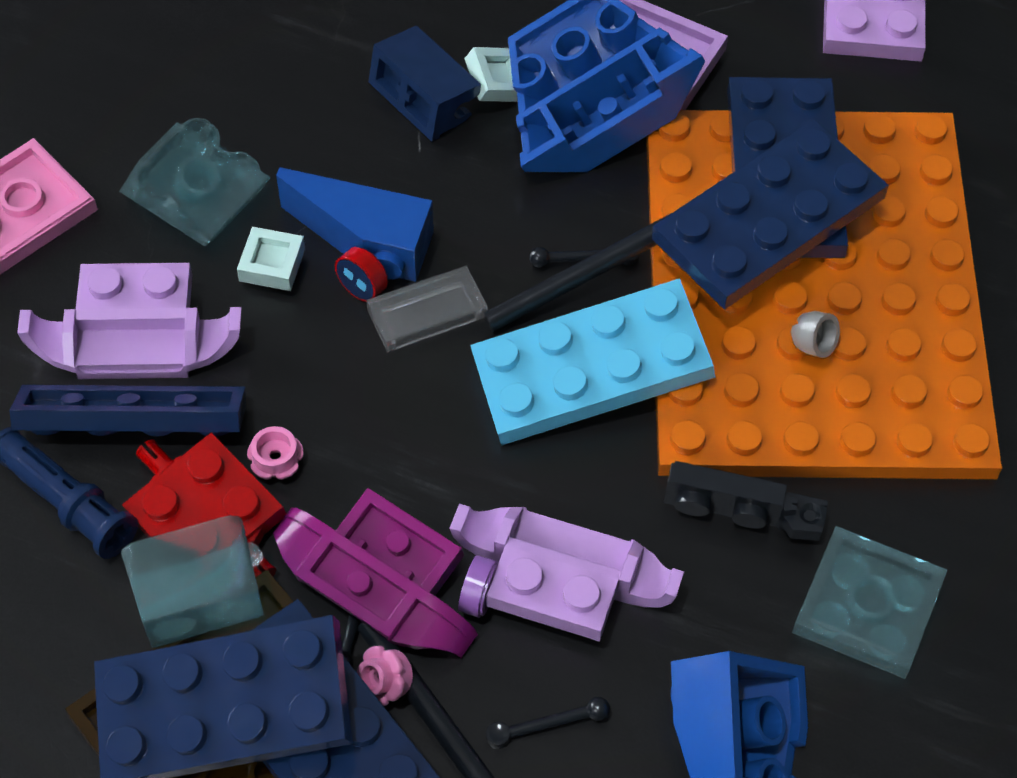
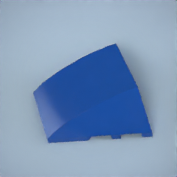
(594, 83)

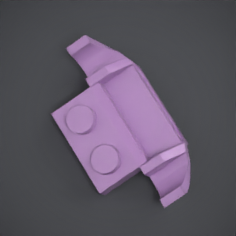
(131, 325)
(562, 570)

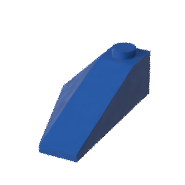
(739, 715)

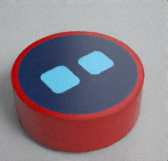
(361, 273)

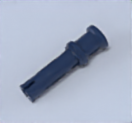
(78, 504)

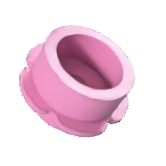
(271, 441)
(386, 673)

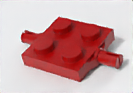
(201, 488)

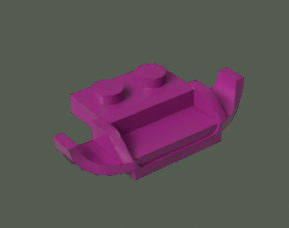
(380, 570)

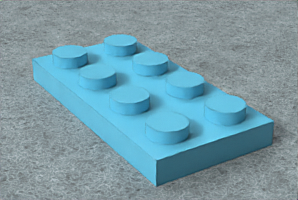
(592, 361)

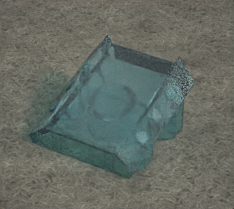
(195, 180)

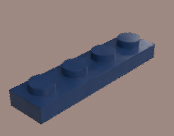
(116, 408)

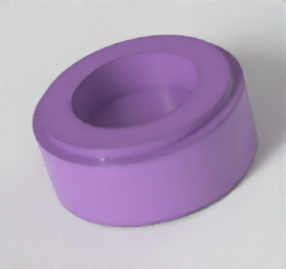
(476, 586)

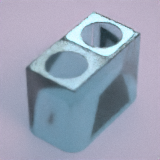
(193, 580)

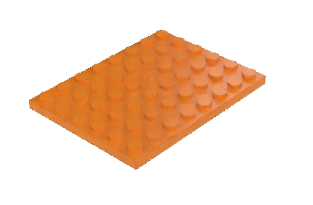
(910, 362)

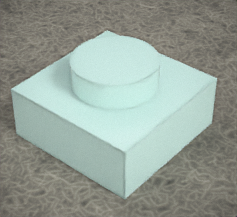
(493, 71)
(271, 258)

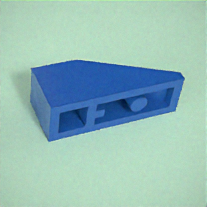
(355, 215)

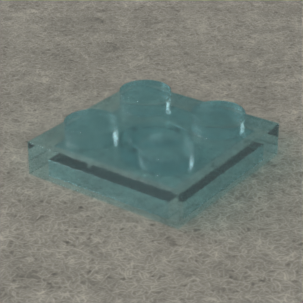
(870, 602)

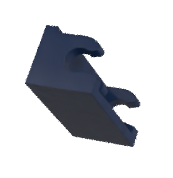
(422, 81)

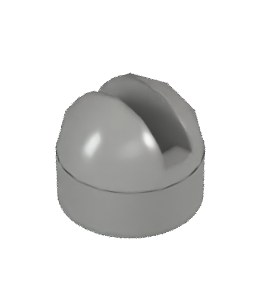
(816, 333)

